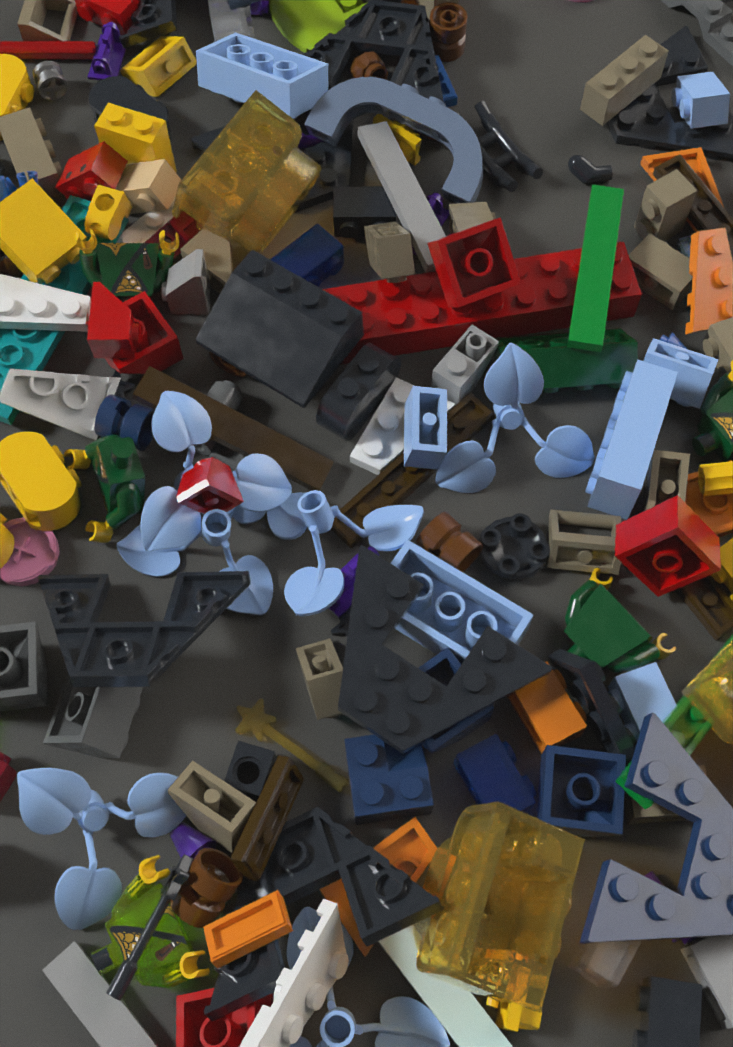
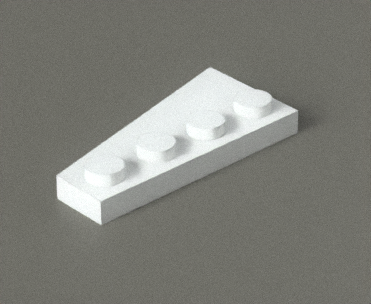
(305, 986)

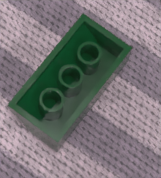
(577, 367)

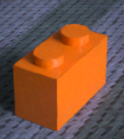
(549, 711)

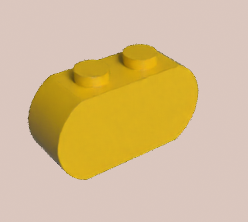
(15, 85)
(39, 481)

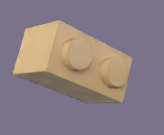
(149, 185)

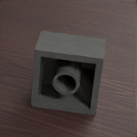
(22, 668)

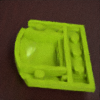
(311, 20)

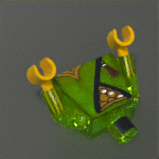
(169, 953)

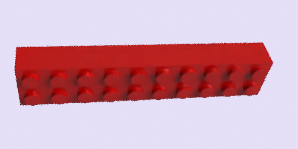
(416, 317)

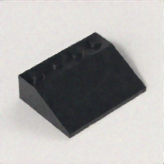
(280, 328)

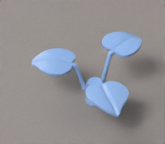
(513, 381)
(181, 424)
(215, 532)
(317, 589)
(56, 795)
(402, 1018)

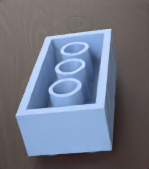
(244, 64)
(630, 439)
(454, 606)

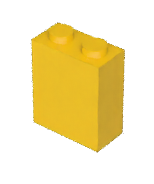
(134, 135)
(37, 233)

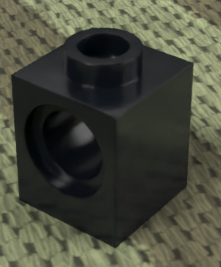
(246, 757)

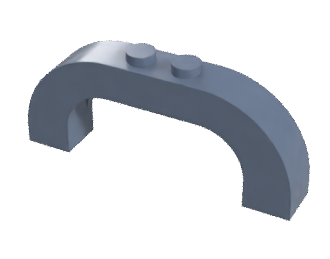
(406, 106)

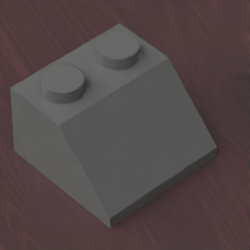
(93, 719)

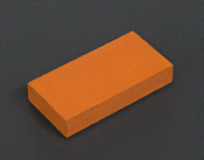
(247, 929)

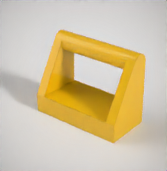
(160, 64)

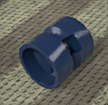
(120, 418)

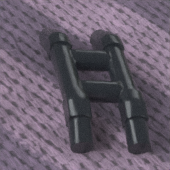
(513, 153)

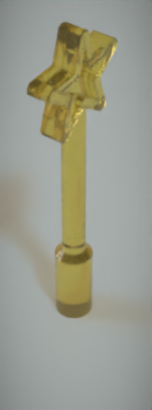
(259, 723)

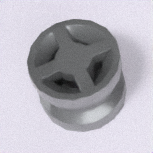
(50, 80)

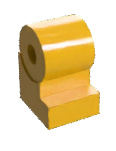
(106, 214)

